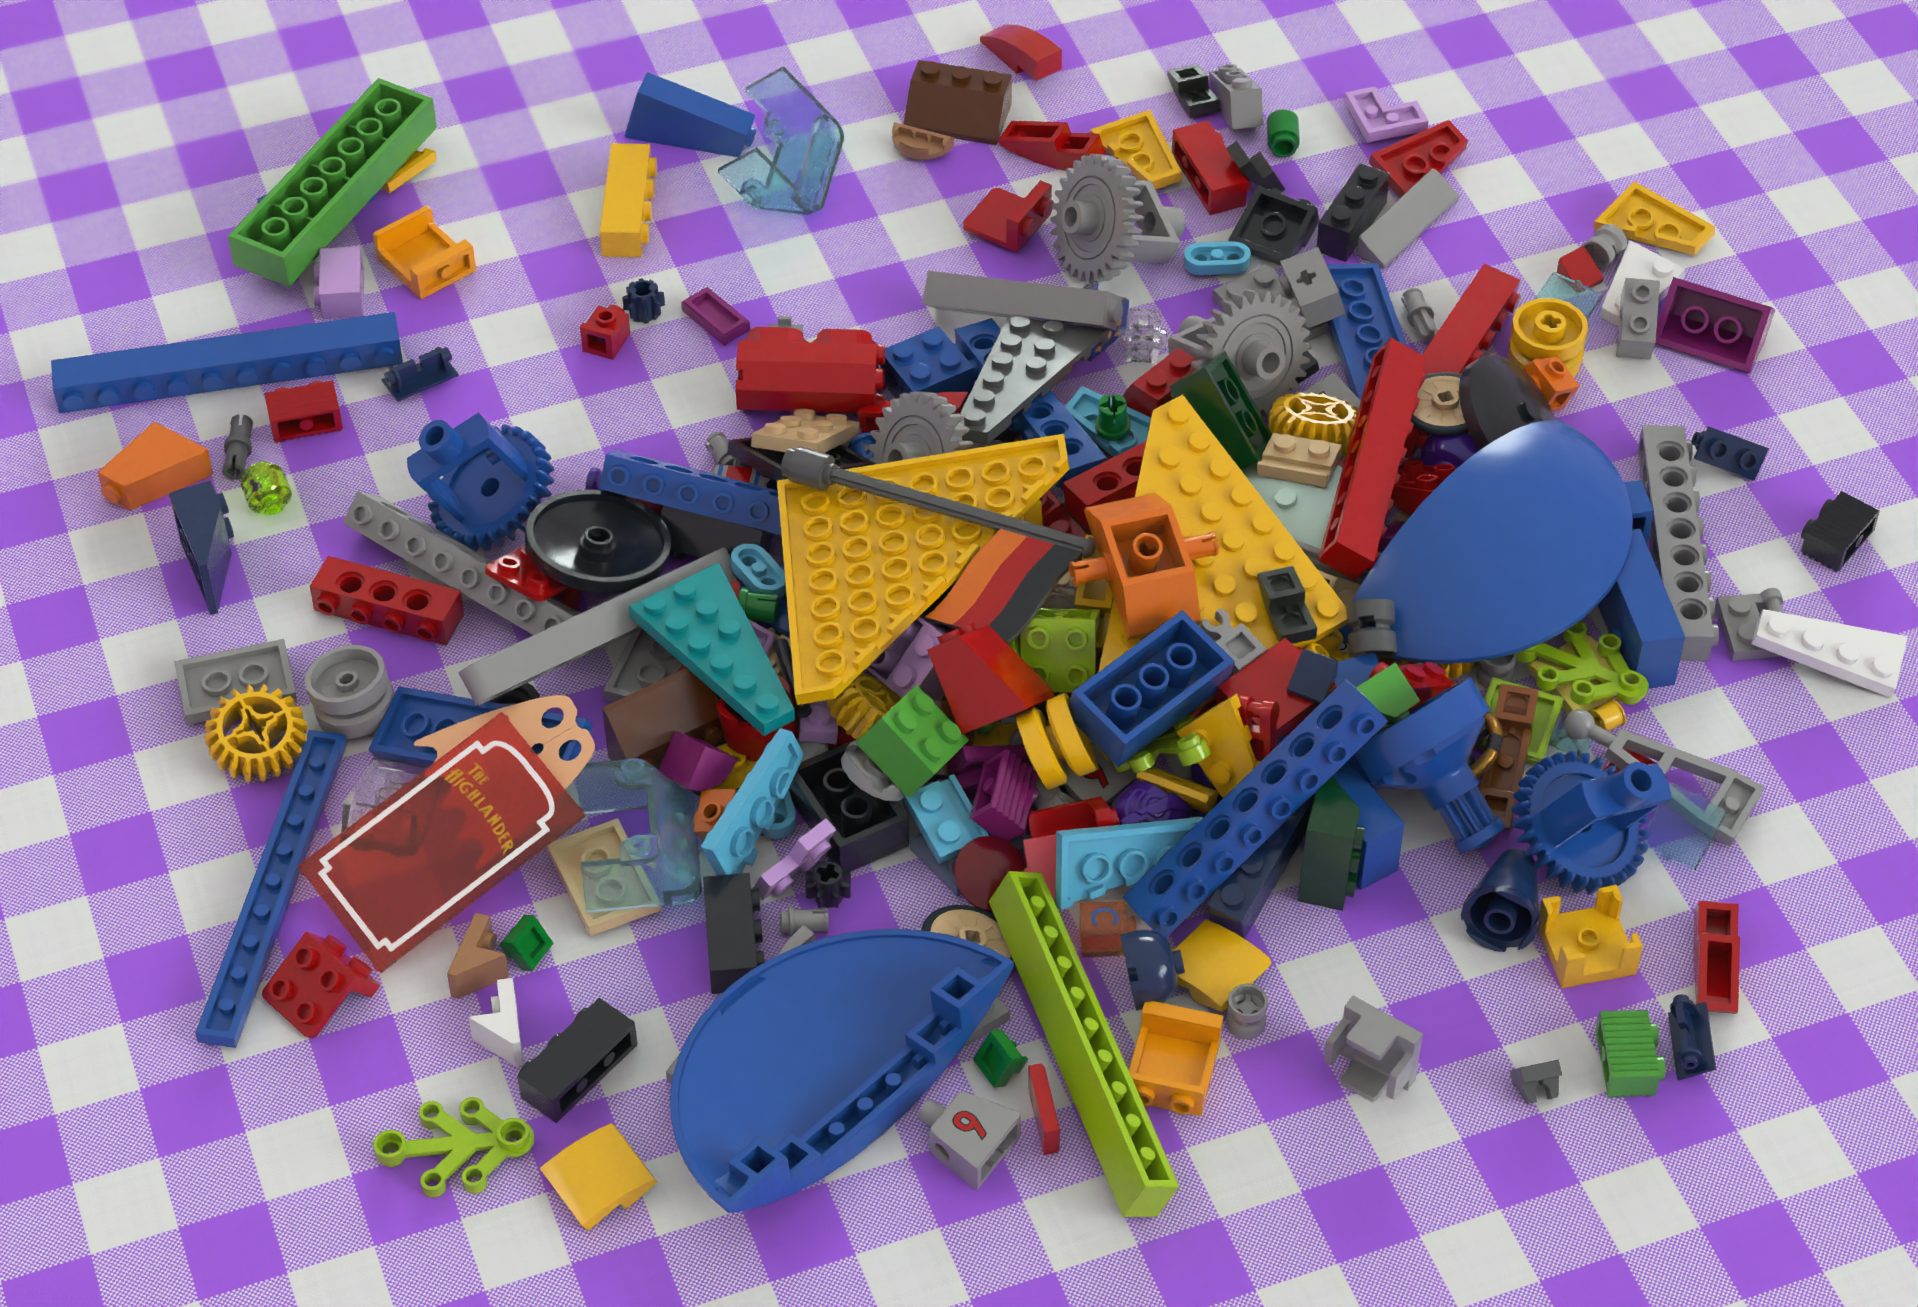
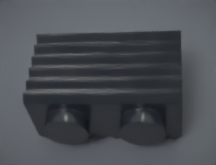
(1838, 530)

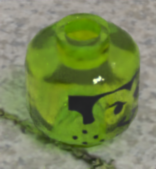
(266, 488)

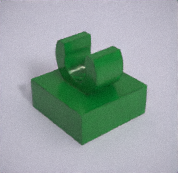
(526, 943)
(999, 1058)

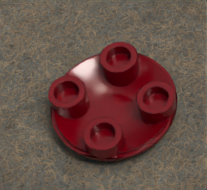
(983, 866)

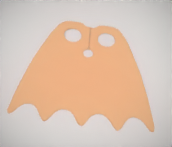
(527, 720)

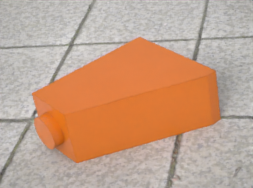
(153, 467)

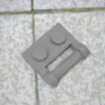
(1739, 618)

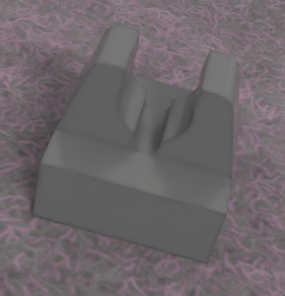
(1528, 1077)

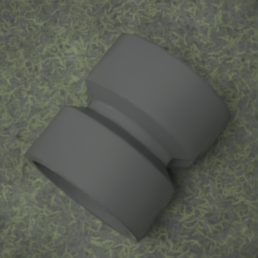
(1377, 639)

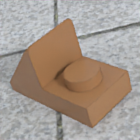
(476, 962)

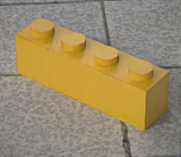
(627, 200)

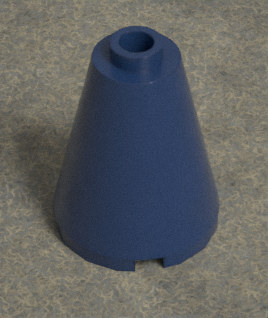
(1504, 904)

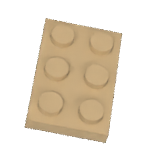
(805, 430)
(592, 844)

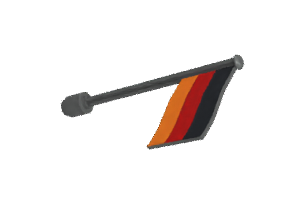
(1006, 576)

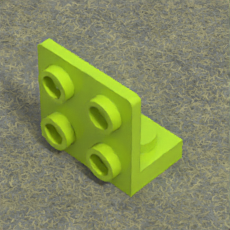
(1062, 646)

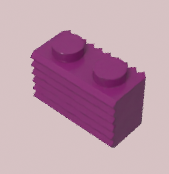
(1005, 796)

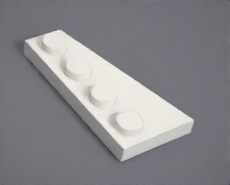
(1842, 650)

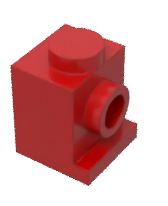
(606, 323)

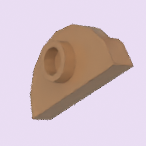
(920, 143)

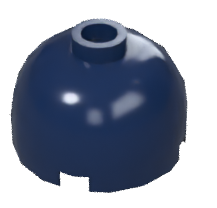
(1151, 966)

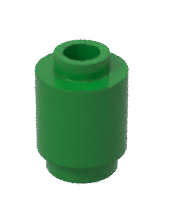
(1283, 132)

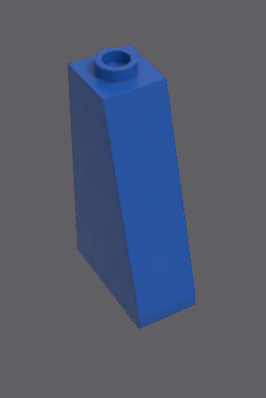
(688, 119)

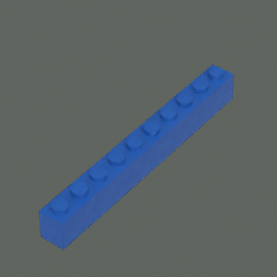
(226, 362)

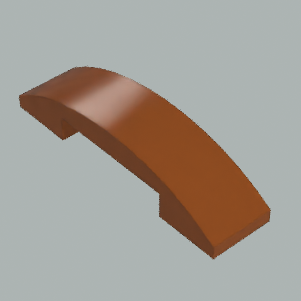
(1516, 715)

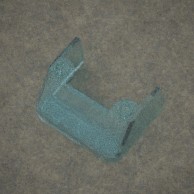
(805, 153)
(651, 867)

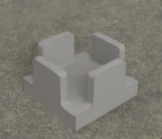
(1380, 1048)

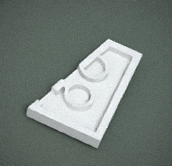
(1638, 264)

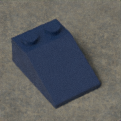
(204, 537)

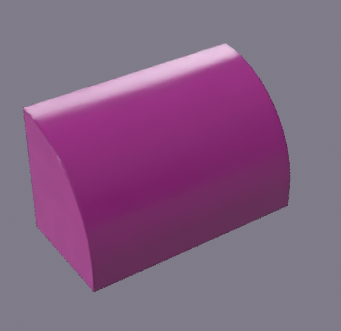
(696, 763)

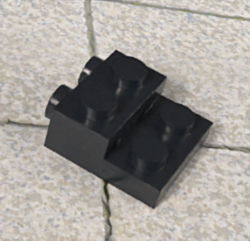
(1275, 224)

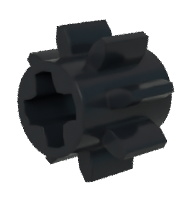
(828, 884)

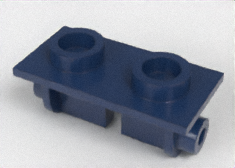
(414, 378)
(1729, 452)
(1691, 1037)

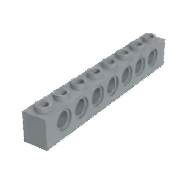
(1677, 534)
(450, 562)

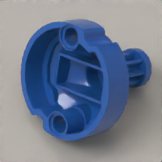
(1431, 756)

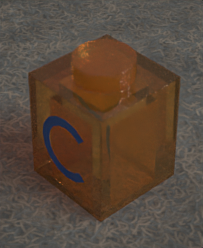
(1101, 928)

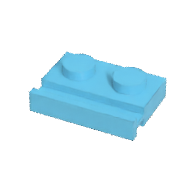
(943, 817)

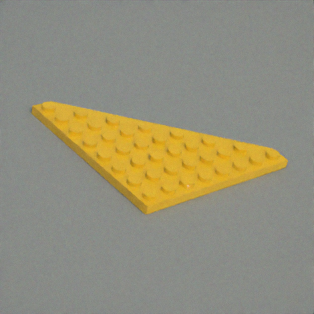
(1213, 495)
(873, 565)

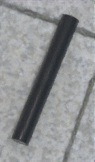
(785, 659)

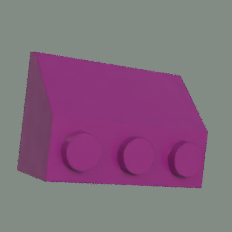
(1713, 325)

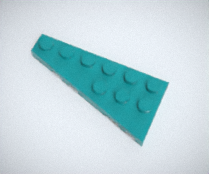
(713, 638)

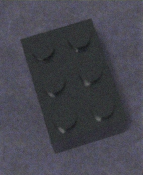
(863, 823)

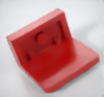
(1010, 218)
(523, 576)
(1074, 815)
(316, 982)

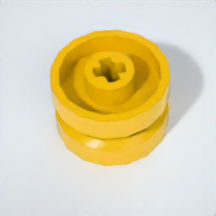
(1547, 330)
(1051, 743)

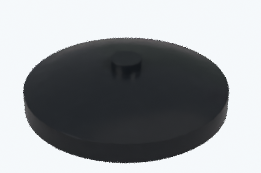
(1499, 399)
(597, 541)

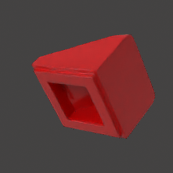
(1580, 266)

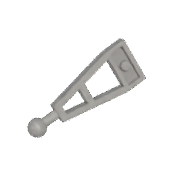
(1736, 795)

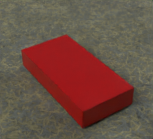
(1043, 1108)

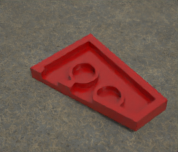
(1416, 155)

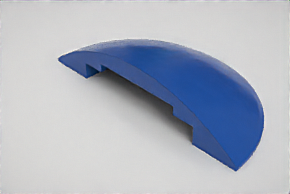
(1505, 549)
(822, 1056)

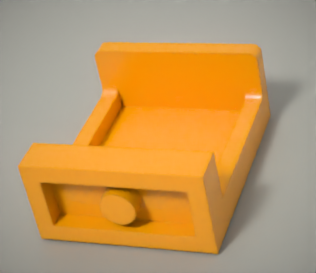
(423, 253)
(1175, 1056)

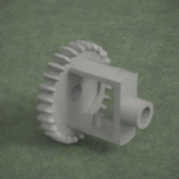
(1099, 217)
(1260, 338)
(919, 427)

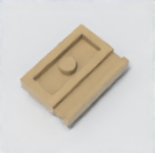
(1299, 459)

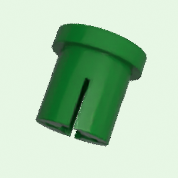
(1107, 413)
(759, 606)

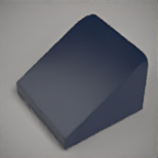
(1313, 676)

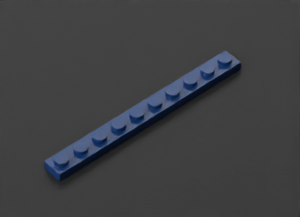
(271, 890)

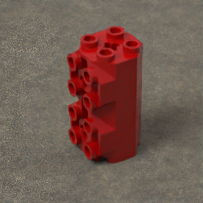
(828, 375)

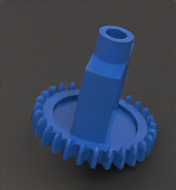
(487, 479)
(1587, 819)

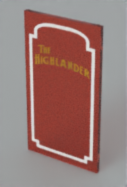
(441, 842)

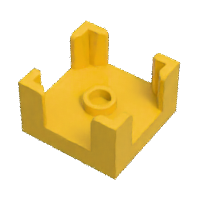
(1590, 941)

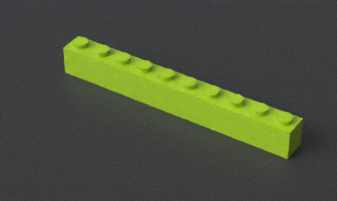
(1083, 1046)

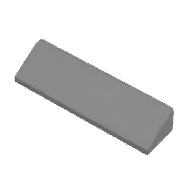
(1406, 219)

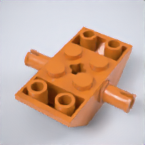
(1144, 561)

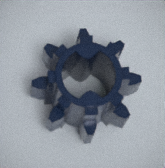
(643, 300)

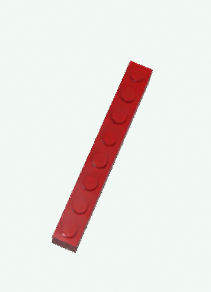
(1469, 330)
(1373, 460)

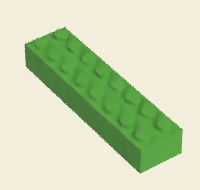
(332, 182)

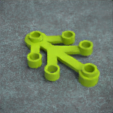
(1621, 683)
(1189, 749)
(459, 1145)

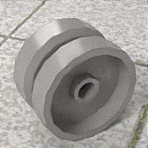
(349, 690)

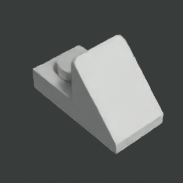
(500, 1030)

